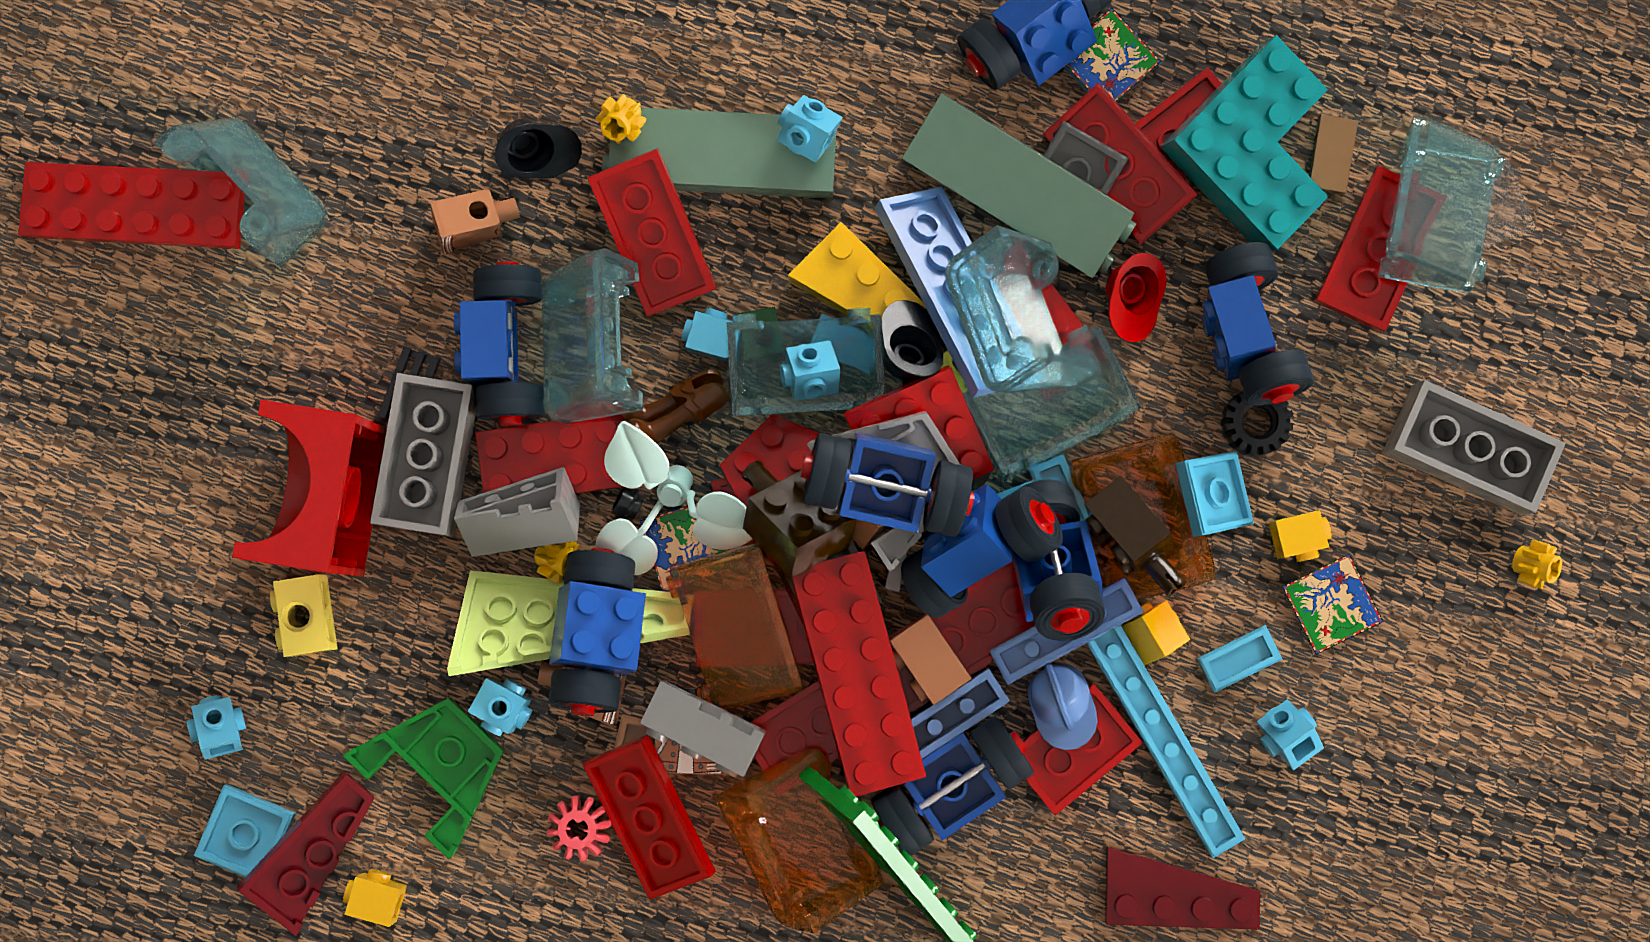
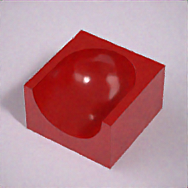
(326, 492)

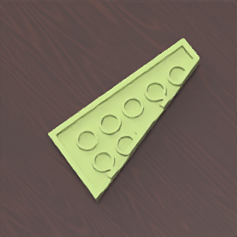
(513, 620)

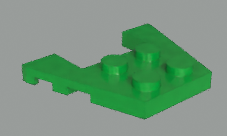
(449, 754)

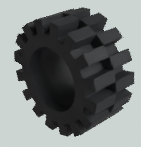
(1251, 444)

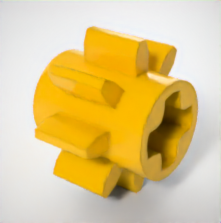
(621, 119)
(553, 559)
(1537, 564)

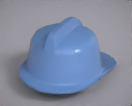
(1062, 706)

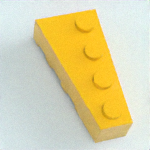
(849, 275)

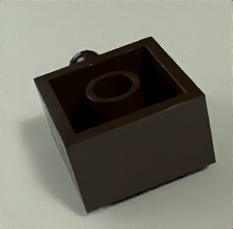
(788, 528)
(1134, 535)

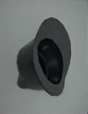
(536, 149)
(910, 342)

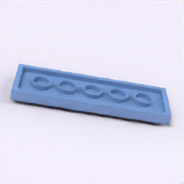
(926, 239)

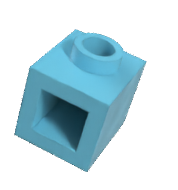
(706, 334)

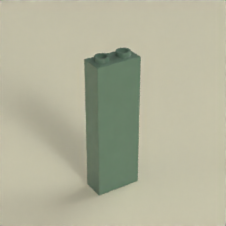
(727, 154)
(1019, 186)

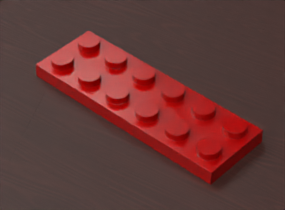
(131, 205)
(858, 674)

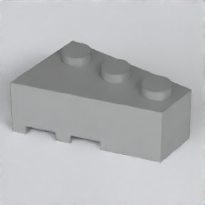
(520, 515)
(702, 729)

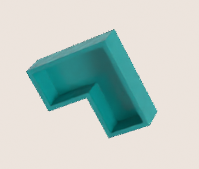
(1234, 147)

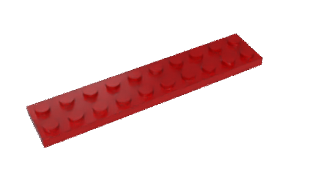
(984, 621)

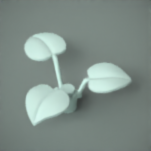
(636, 460)

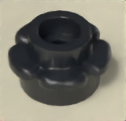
(627, 503)

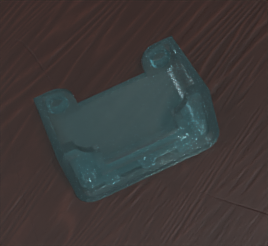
(284, 208)
(1441, 208)
(1006, 317)
(584, 338)
(759, 349)
(1043, 423)

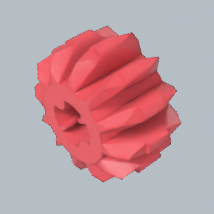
(579, 841)

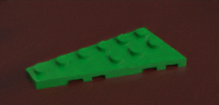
(883, 849)

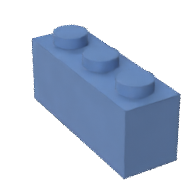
(957, 711)

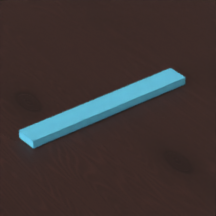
(1165, 741)

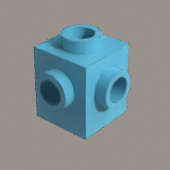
(808, 128)
(811, 370)
(487, 706)
(216, 726)
(1290, 734)

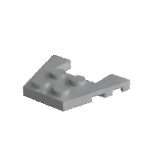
(912, 430)

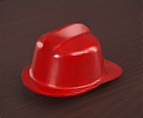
(1135, 296)

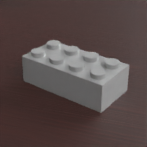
(1474, 448)
(424, 455)

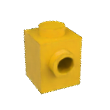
(1300, 536)
(1155, 632)
(374, 897)

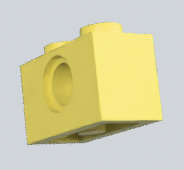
(319, 632)

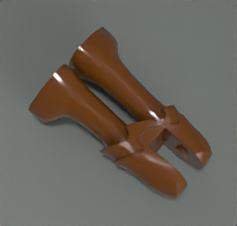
(686, 401)

